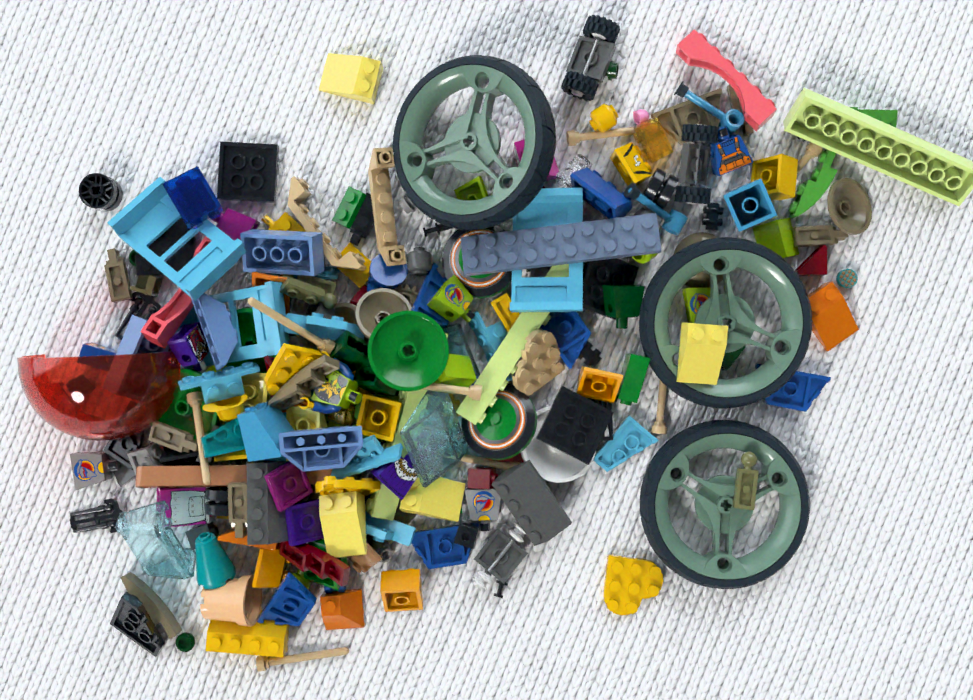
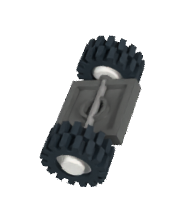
(591, 57)
(695, 163)

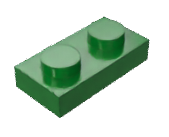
(349, 207)

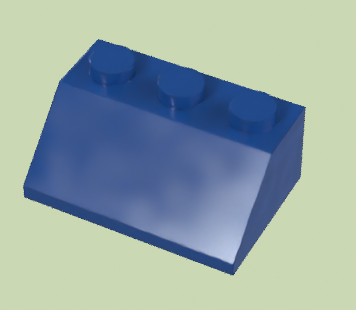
(601, 194)

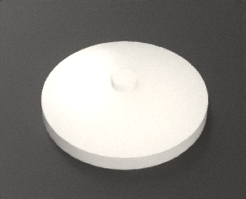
(549, 462)

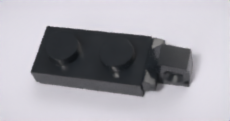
(363, 222)

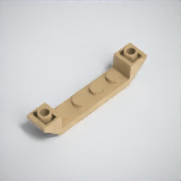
(297, 194)
(382, 206)

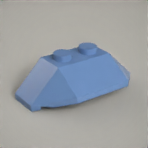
(216, 328)
(321, 447)

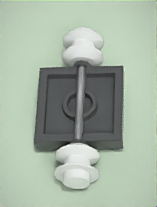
(499, 557)

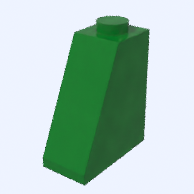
(633, 374)

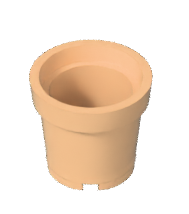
(233, 602)

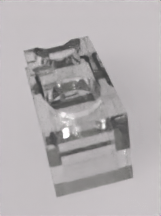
(575, 164)

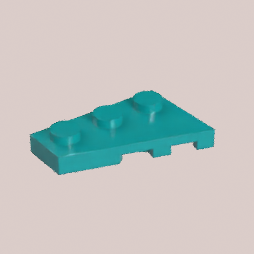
(223, 440)

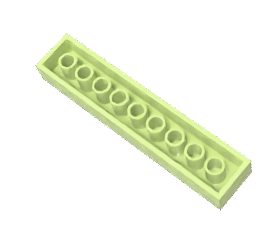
(880, 146)

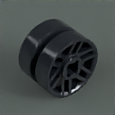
(661, 188)
(100, 192)
(219, 501)

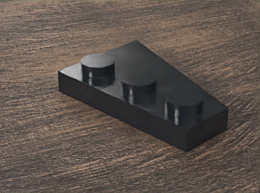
(120, 447)

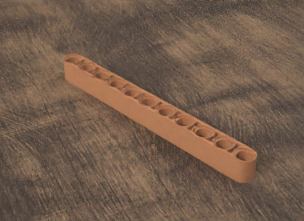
(192, 476)

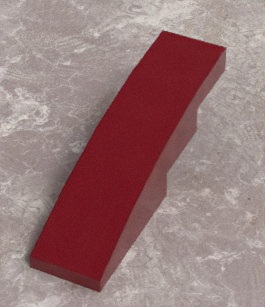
(314, 559)

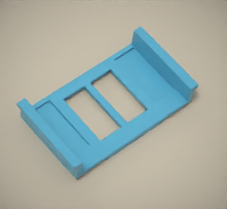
(151, 216)
(549, 294)
(269, 332)

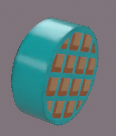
(846, 278)

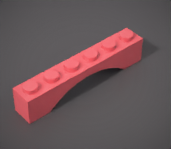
(699, 53)
(167, 320)

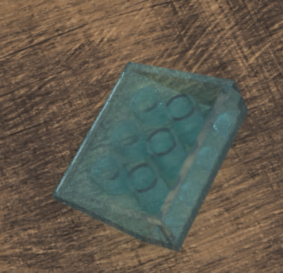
(434, 437)

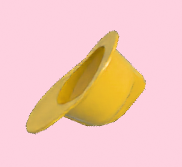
(227, 408)

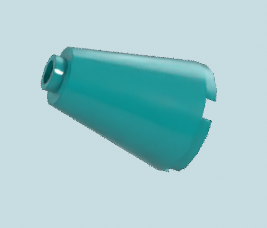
(212, 562)

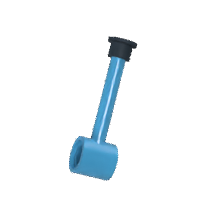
(732, 115)
(673, 221)

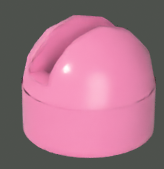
(640, 116)

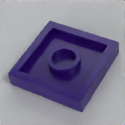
(303, 522)

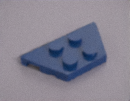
(430, 286)
(569, 333)
(798, 391)
(438, 547)
(289, 603)

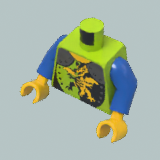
(336, 392)

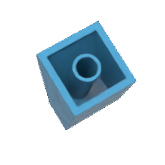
(750, 204)
(261, 430)

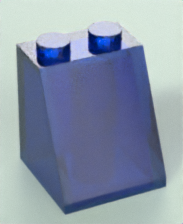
(193, 198)

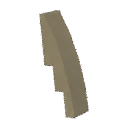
(303, 382)
(153, 604)

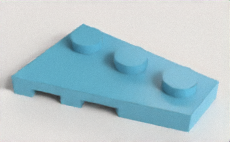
(626, 442)

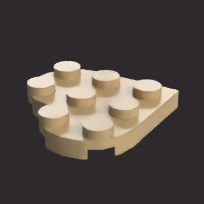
(539, 362)

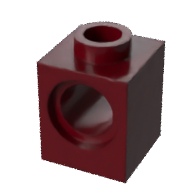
(481, 477)

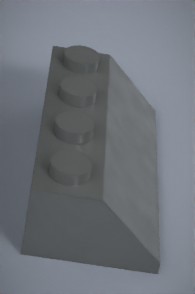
(531, 502)
(264, 521)

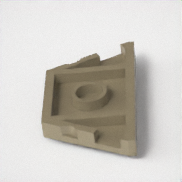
(688, 113)

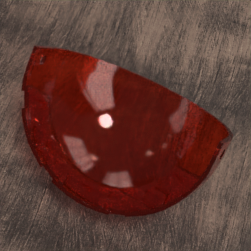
(100, 394)

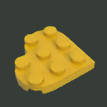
(288, 363)
(332, 486)
(629, 582)

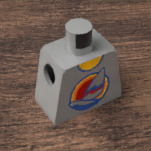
(92, 468)
(483, 506)

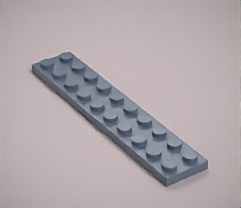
(560, 244)

